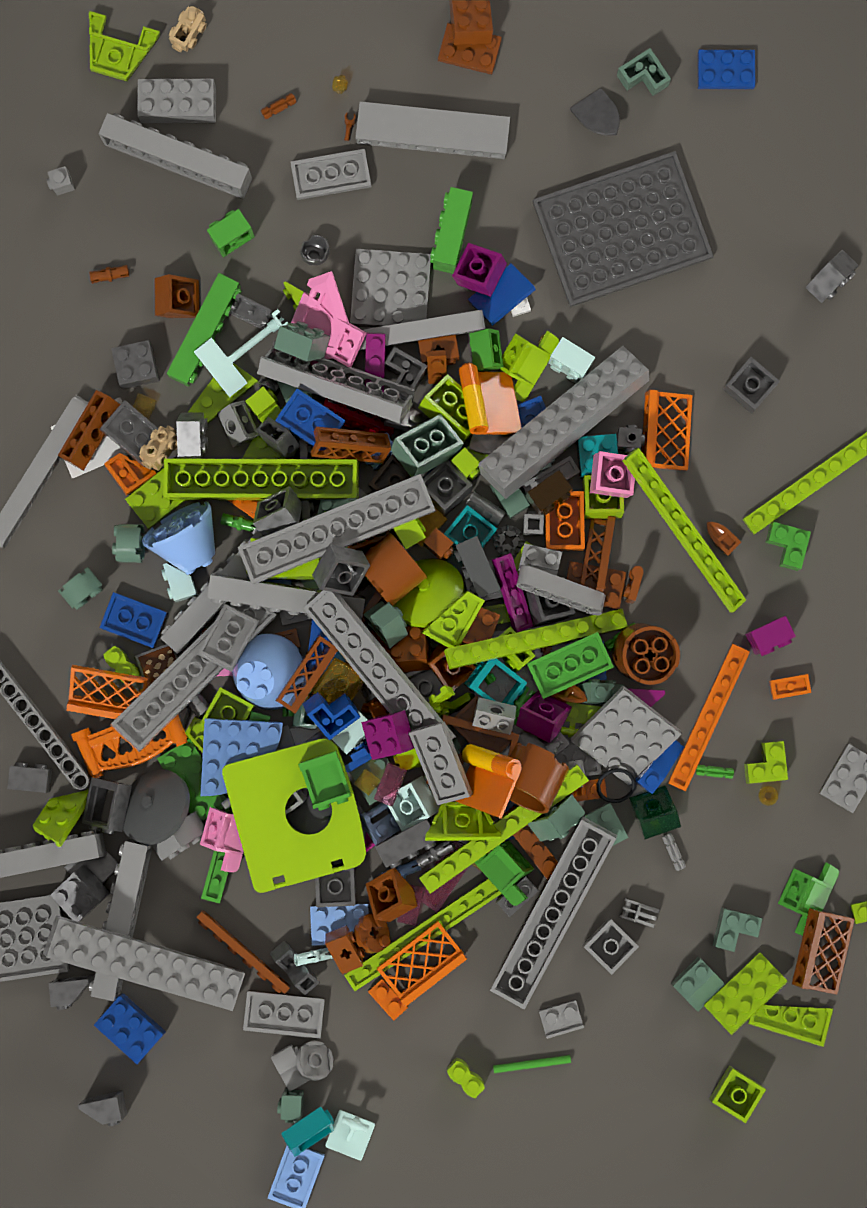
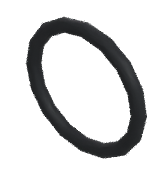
(613, 771)

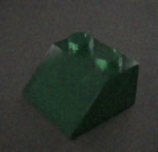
(655, 812)

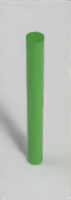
(532, 1064)

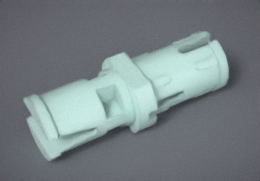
(317, 955)

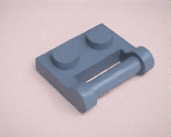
(381, 829)

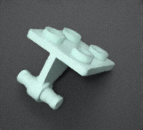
(350, 1135)

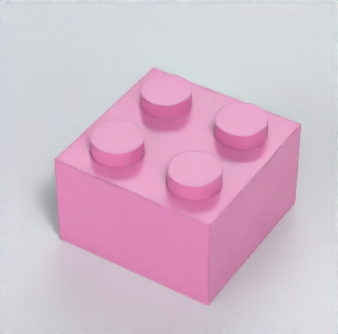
(611, 475)

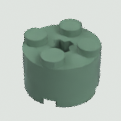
(129, 543)
(80, 588)

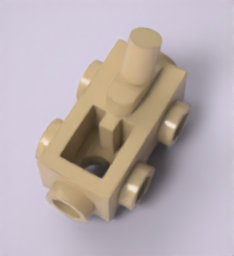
(189, 25)
(159, 447)

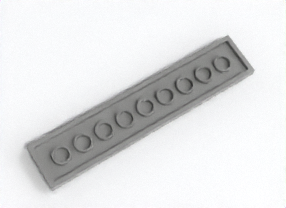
(337, 527)
(370, 660)
(175, 688)

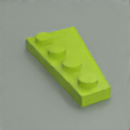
(215, 398)
(795, 1022)

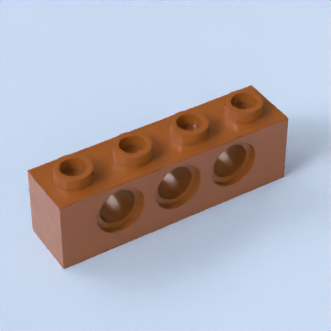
(86, 433)

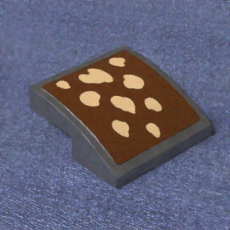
(155, 662)

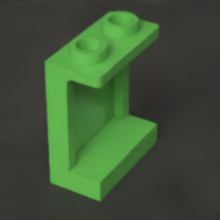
(325, 780)

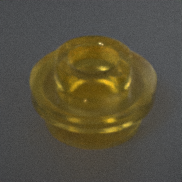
(340, 84)
(774, 795)

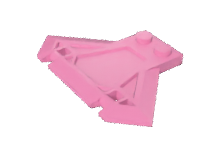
(329, 315)

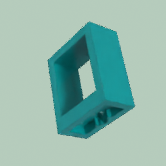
(482, 671)
(308, 1131)

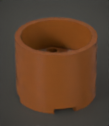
(392, 569)
(632, 646)
(539, 778)

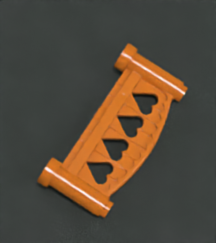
(92, 747)

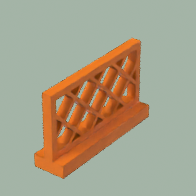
(650, 426)
(106, 706)
(435, 973)

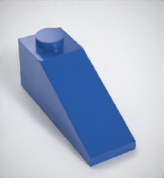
(659, 768)

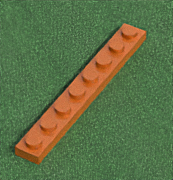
(708, 717)

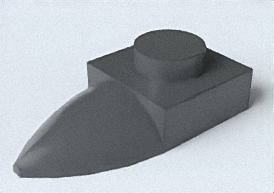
(269, 384)

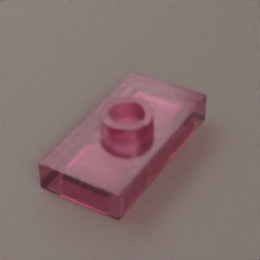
(390, 784)
(412, 915)

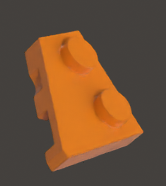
(128, 472)

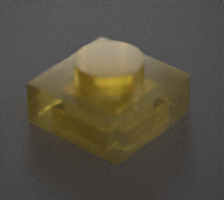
(144, 405)
(367, 782)

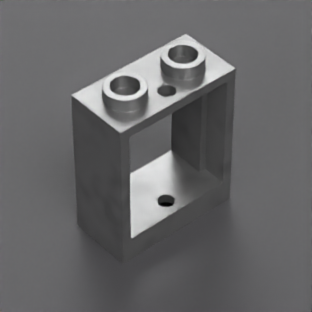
(95, 805)

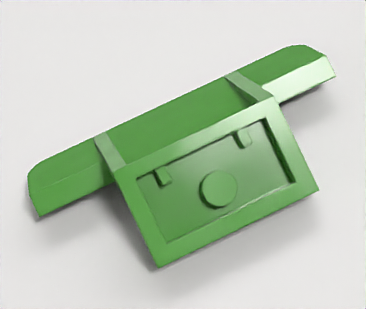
(504, 868)
(808, 892)

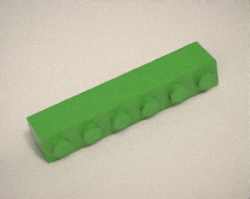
(204, 327)

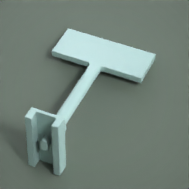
(222, 366)

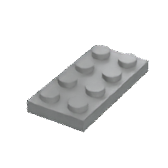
(330, 174)
(440, 763)
(284, 1014)

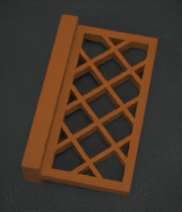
(811, 949)

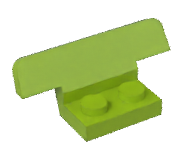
(527, 361)

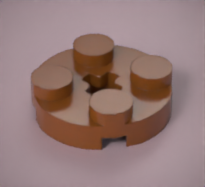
(381, 934)

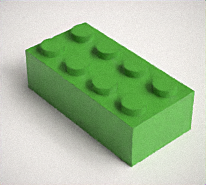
(453, 227)

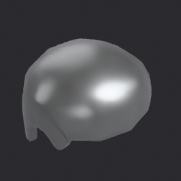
(315, 250)

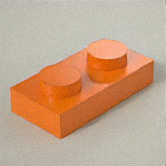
(790, 686)
(387, 999)

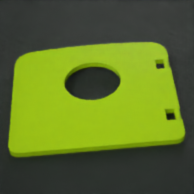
(271, 846)

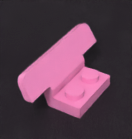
(223, 836)

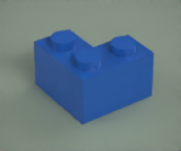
(331, 718)

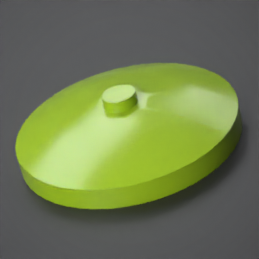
(433, 594)

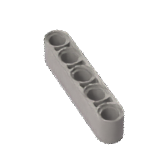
(561, 590)

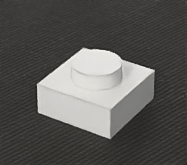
(521, 308)

